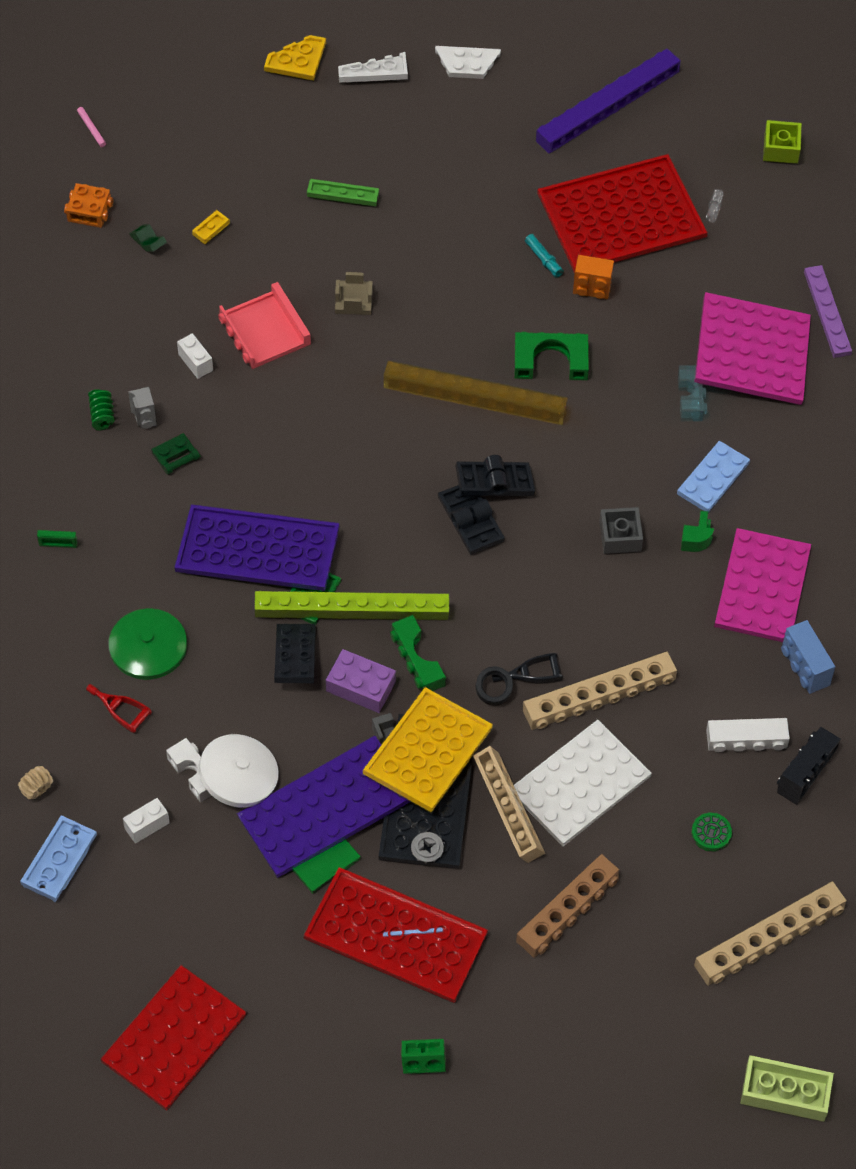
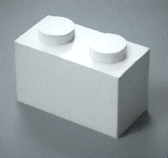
(195, 356)
(146, 820)

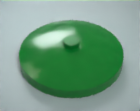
(147, 644)

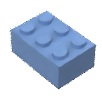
(808, 657)

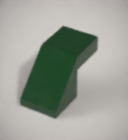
(147, 238)

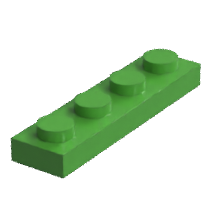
(343, 192)

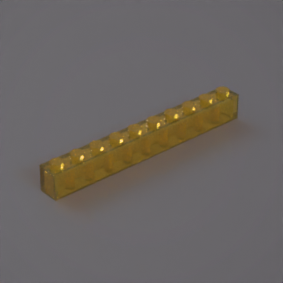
(475, 392)

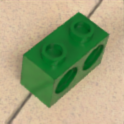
(423, 1056)

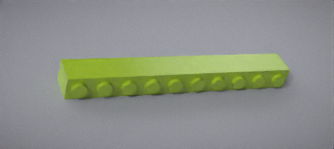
(351, 605)

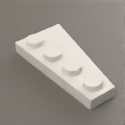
(386, 69)

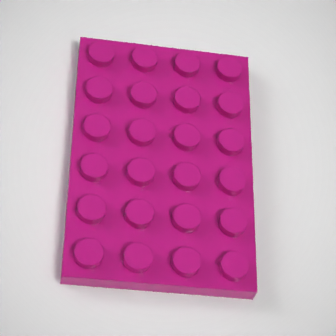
(762, 585)

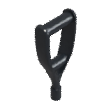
(537, 680)

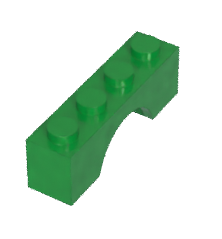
(427, 673)

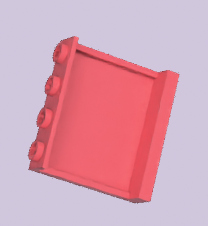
(265, 327)

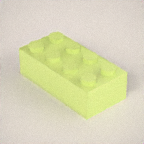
(787, 1088)

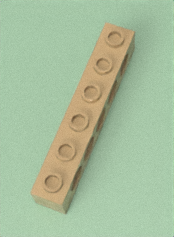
(509, 804)

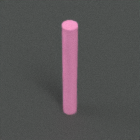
(91, 127)

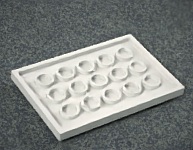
(580, 782)

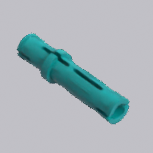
(548, 260)

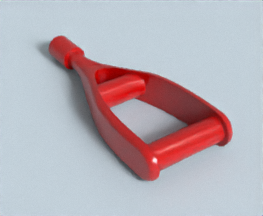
(116, 700)

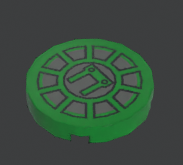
(711, 831)

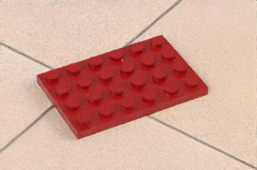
(173, 1037)

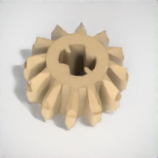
(35, 782)

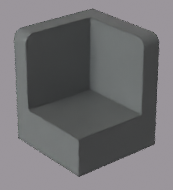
(382, 726)

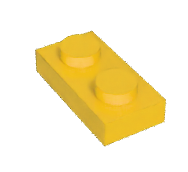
(210, 227)

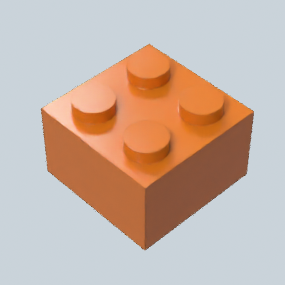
(593, 277)

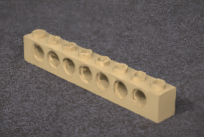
(605, 682)
(827, 895)

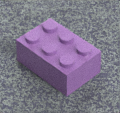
(360, 681)

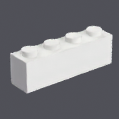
(747, 734)

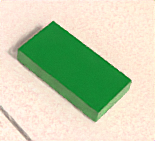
(57, 538)

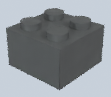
(621, 530)

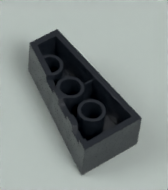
(807, 765)

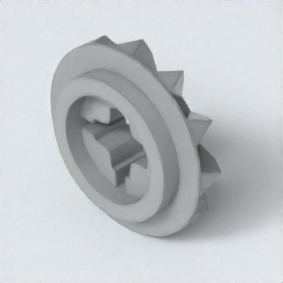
(431, 840)

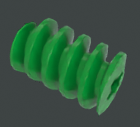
(101, 409)

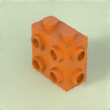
(88, 205)

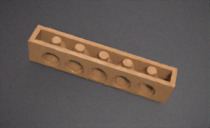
(599, 868)

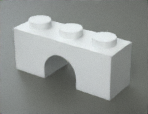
(185, 756)

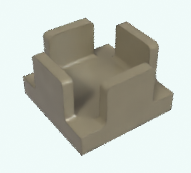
(353, 295)

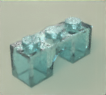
(691, 406)

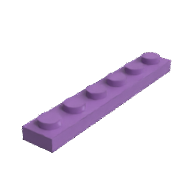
(827, 311)

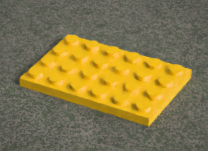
(427, 749)

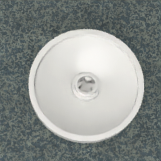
(238, 770)

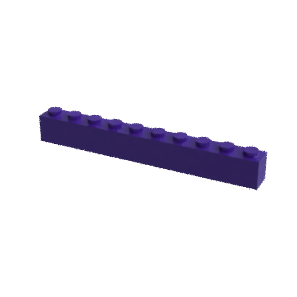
(607, 101)

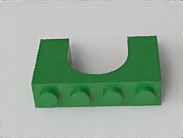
(571, 345)

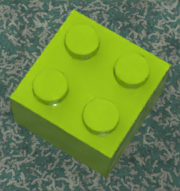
(782, 141)

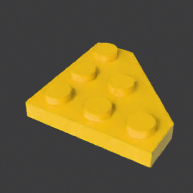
(298, 58)

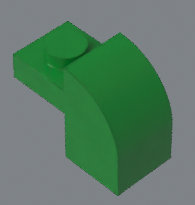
(697, 537)

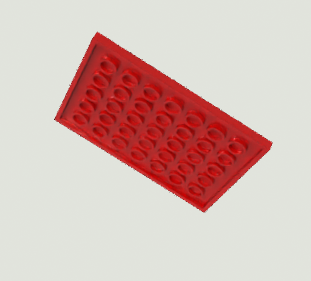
(622, 211)

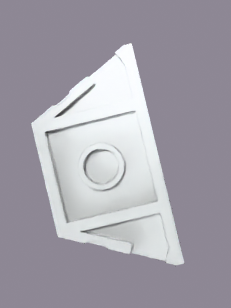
(467, 62)

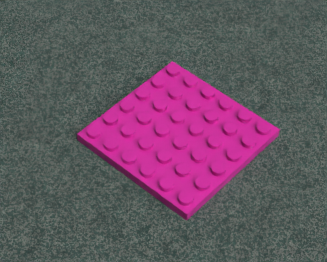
(752, 348)

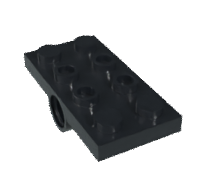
(495, 477)
(471, 519)
(295, 653)

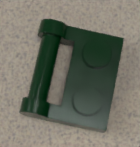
(172, 450)

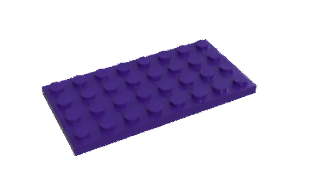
(257, 547)
(319, 810)

